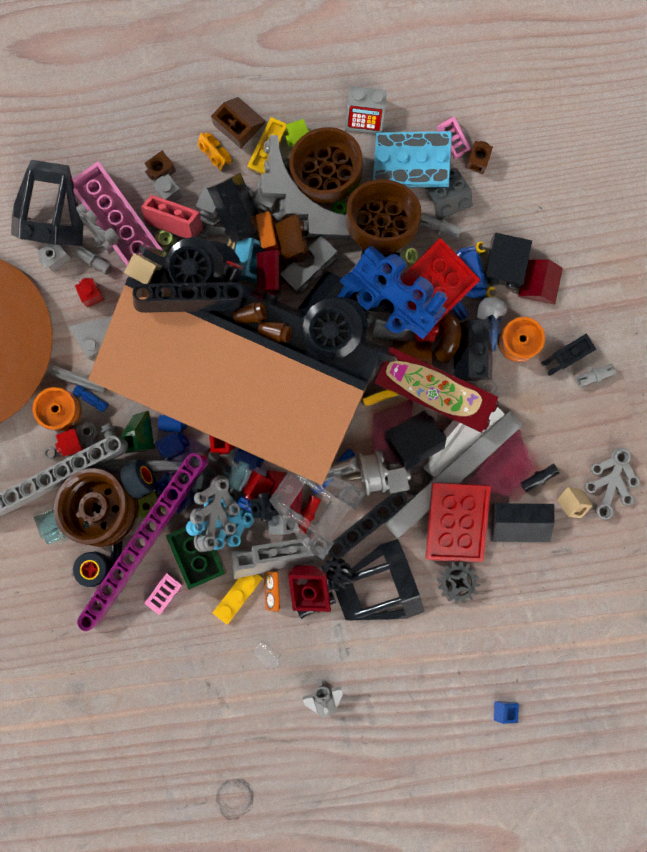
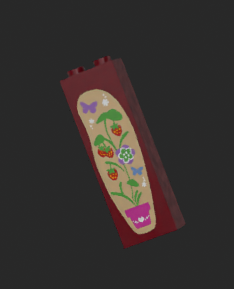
(437, 390)

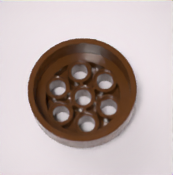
(336, 146)
(388, 215)

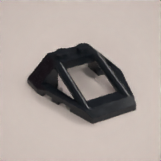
(54, 232)
(403, 580)

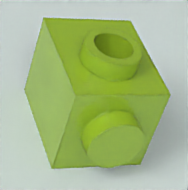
(295, 131)

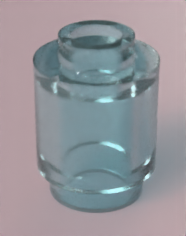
(239, 475)

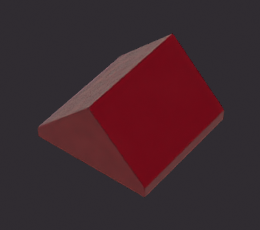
(269, 271)
(541, 281)

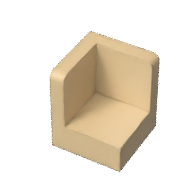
(141, 268)
(574, 502)

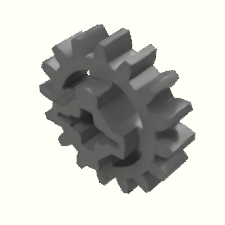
(453, 590)

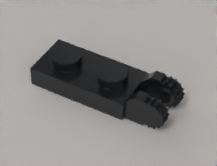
(570, 353)

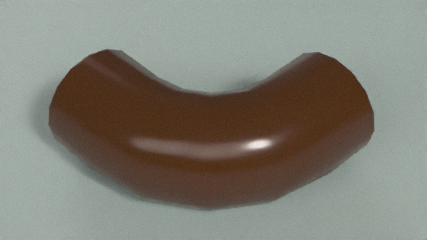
(450, 337)

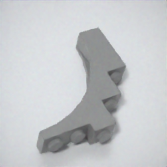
(278, 184)

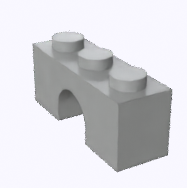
(299, 278)

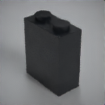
(507, 261)
(415, 439)

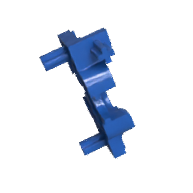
(365, 281)

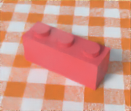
(172, 217)

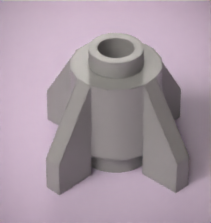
(324, 701)

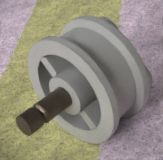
(370, 472)

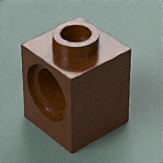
(159, 160)
(475, 163)

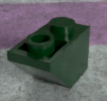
(139, 433)

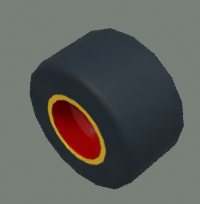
(138, 479)
(84, 568)

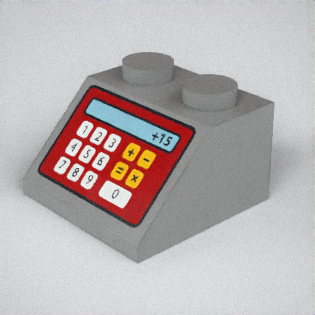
(365, 110)

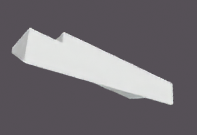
(458, 440)

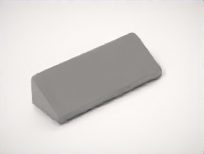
(343, 467)

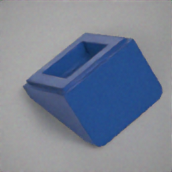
(506, 712)

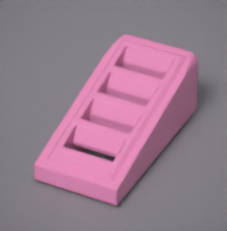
(459, 134)
(171, 579)

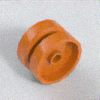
(532, 339)
(47, 404)

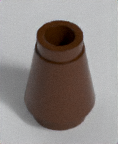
(251, 313)
(275, 331)

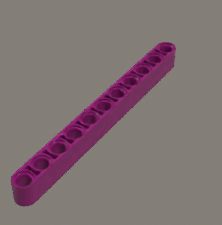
(135, 548)

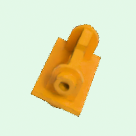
(208, 144)

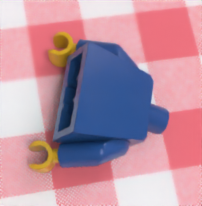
(471, 257)

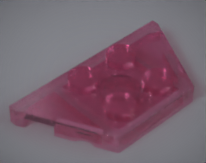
(386, 420)
(505, 467)

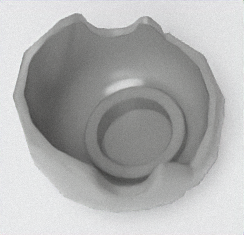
(491, 306)

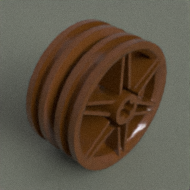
(74, 493)

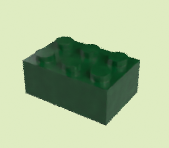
(194, 565)

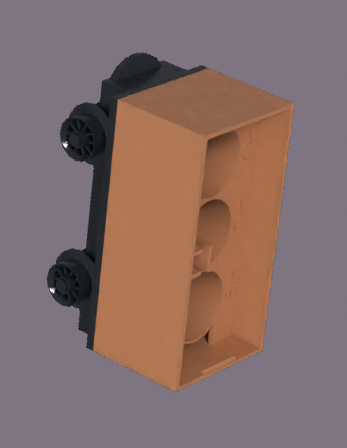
(231, 382)

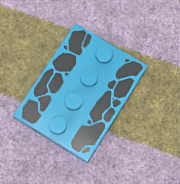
(413, 158)

